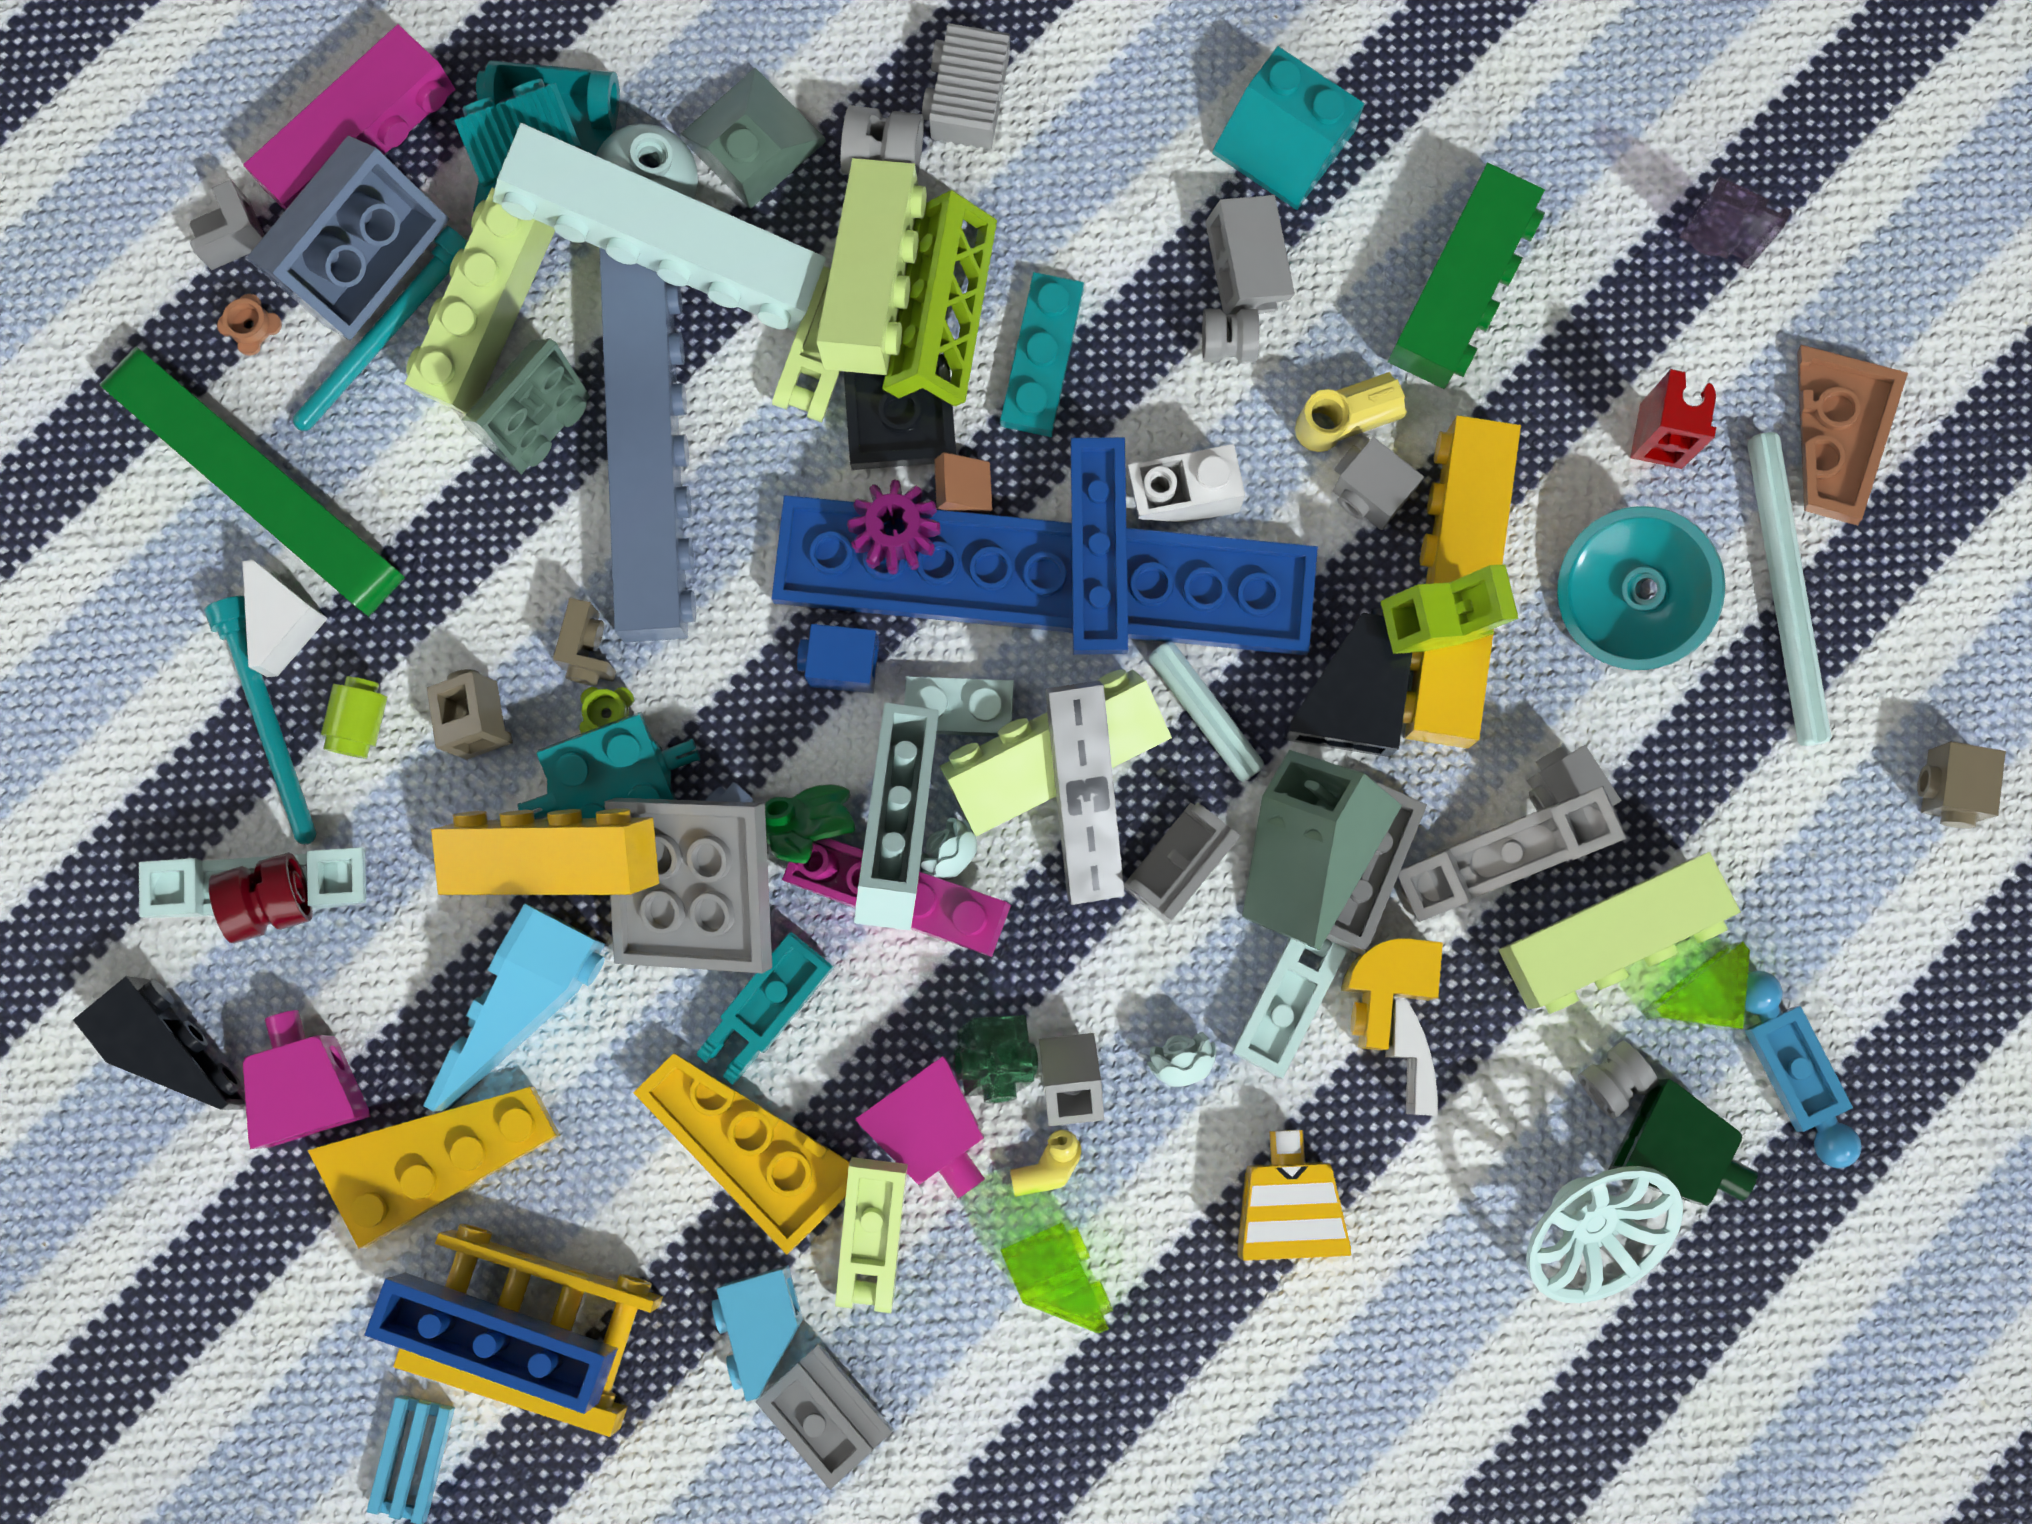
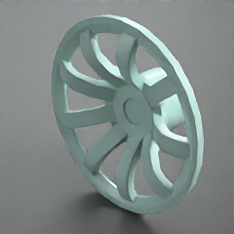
(1595, 1219)

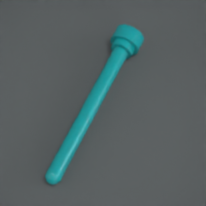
(446, 247)
(229, 620)

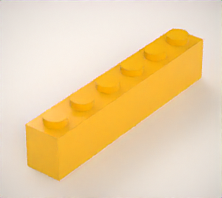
(1467, 535)

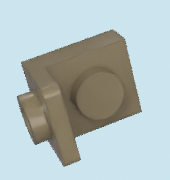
(578, 636)

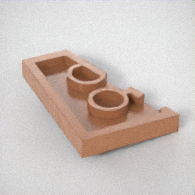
(1843, 429)

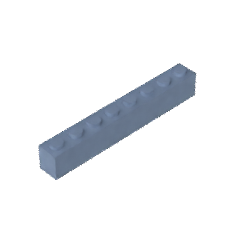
(645, 453)

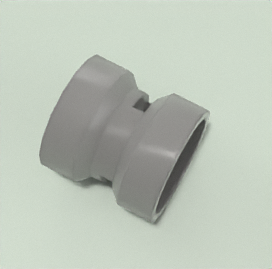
(1242, 335)
(1614, 1082)

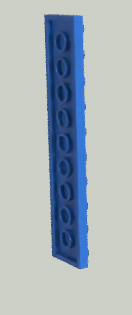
(1022, 578)

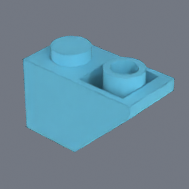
(761, 1322)

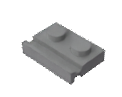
(824, 1416)

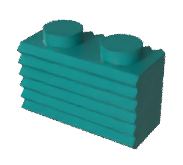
(491, 128)

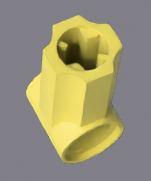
(1351, 410)

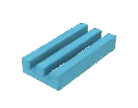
(397, 1507)

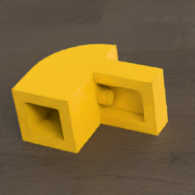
(1387, 971)

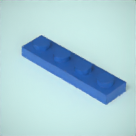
(1099, 546)

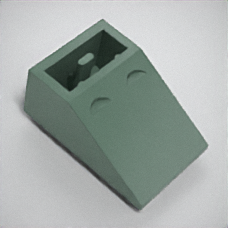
(528, 405)
(1313, 845)

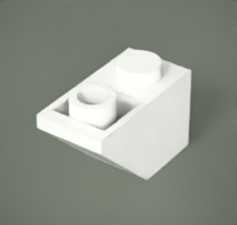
(1188, 486)

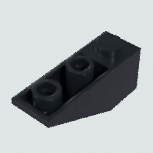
(144, 1036)

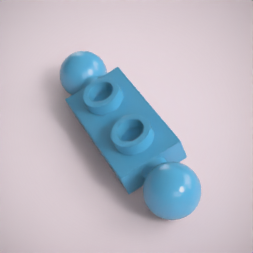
(1800, 1071)

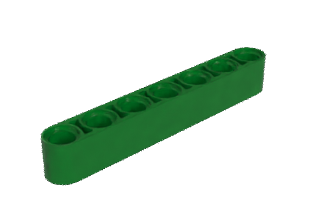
(252, 481)

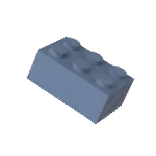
(348, 237)

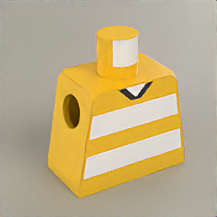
(1291, 1206)

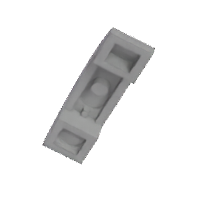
(1511, 853)

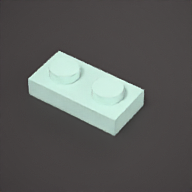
(963, 704)

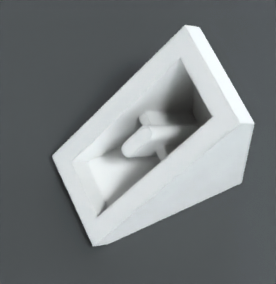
(276, 620)

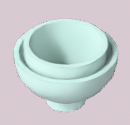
(676, 163)

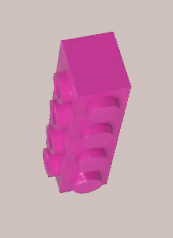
(371, 101)

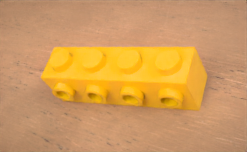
(545, 855)

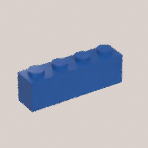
(491, 1342)

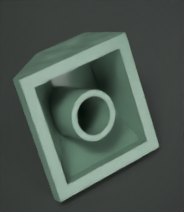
(752, 138)

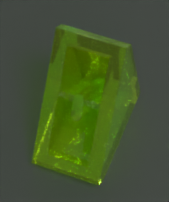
(1710, 994)

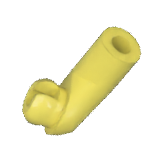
(1053, 1167)

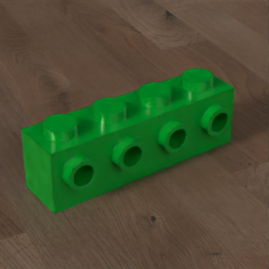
(1466, 277)

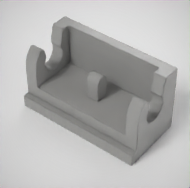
(1249, 254)
(1181, 862)

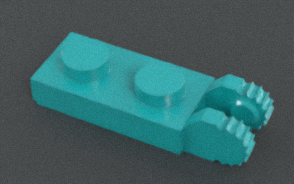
(768, 1004)

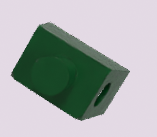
(1687, 1145)

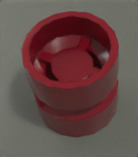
(251, 901)

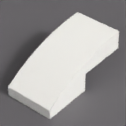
(1409, 1042)

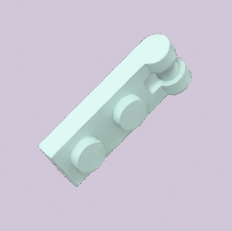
(1287, 1007)

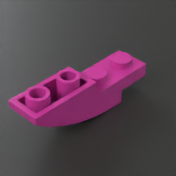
(940, 907)

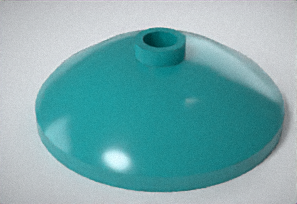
(1603, 582)

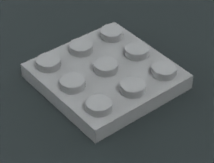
(710, 889)

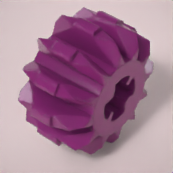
(890, 507)

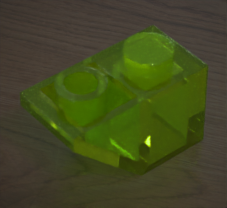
(1052, 1279)

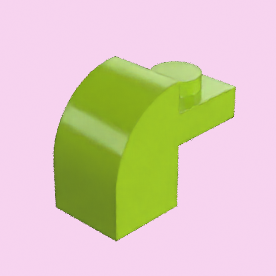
(1450, 612)

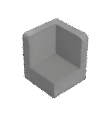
(227, 231)

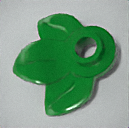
(805, 818)

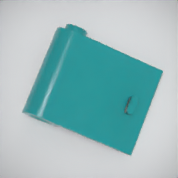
(587, 94)

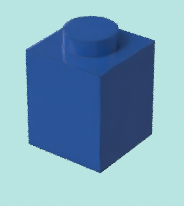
(839, 658)

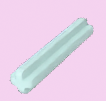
(1206, 711)

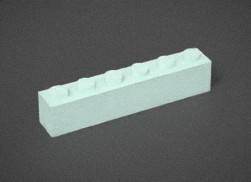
(657, 228)

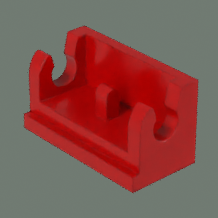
(1668, 427)

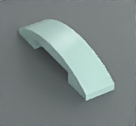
(182, 889)

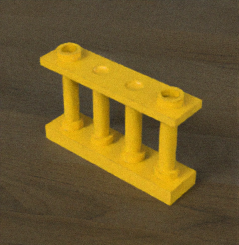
(628, 1293)

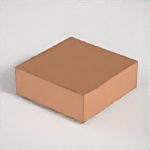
(963, 484)

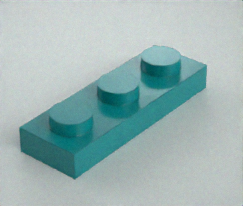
(1042, 354)

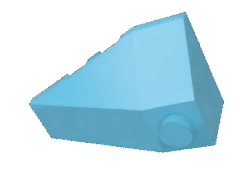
(537, 973)

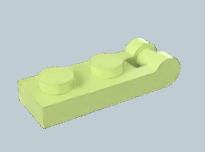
(806, 359)
(871, 1233)

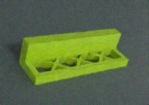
(936, 288)

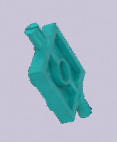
(606, 765)

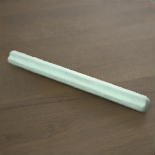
(1789, 589)

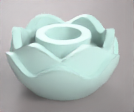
(949, 850)
(1183, 1060)

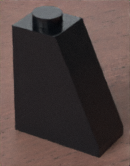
(1358, 695)

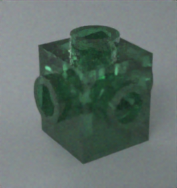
(995, 1058)

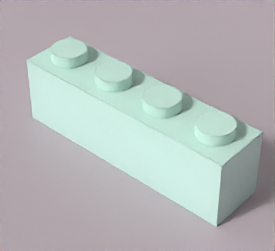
(896, 817)

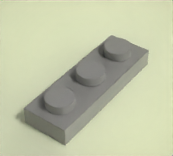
(1367, 902)

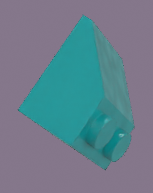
(1288, 128)

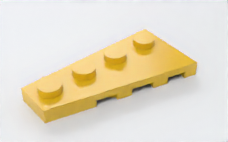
(758, 1158)
(419, 1164)

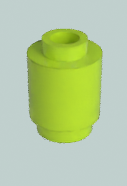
(353, 717)

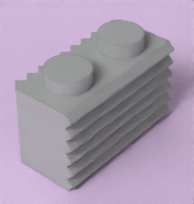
(968, 85)

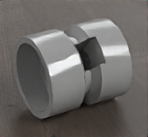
(873, 137)

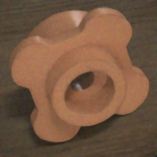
(238, 314)

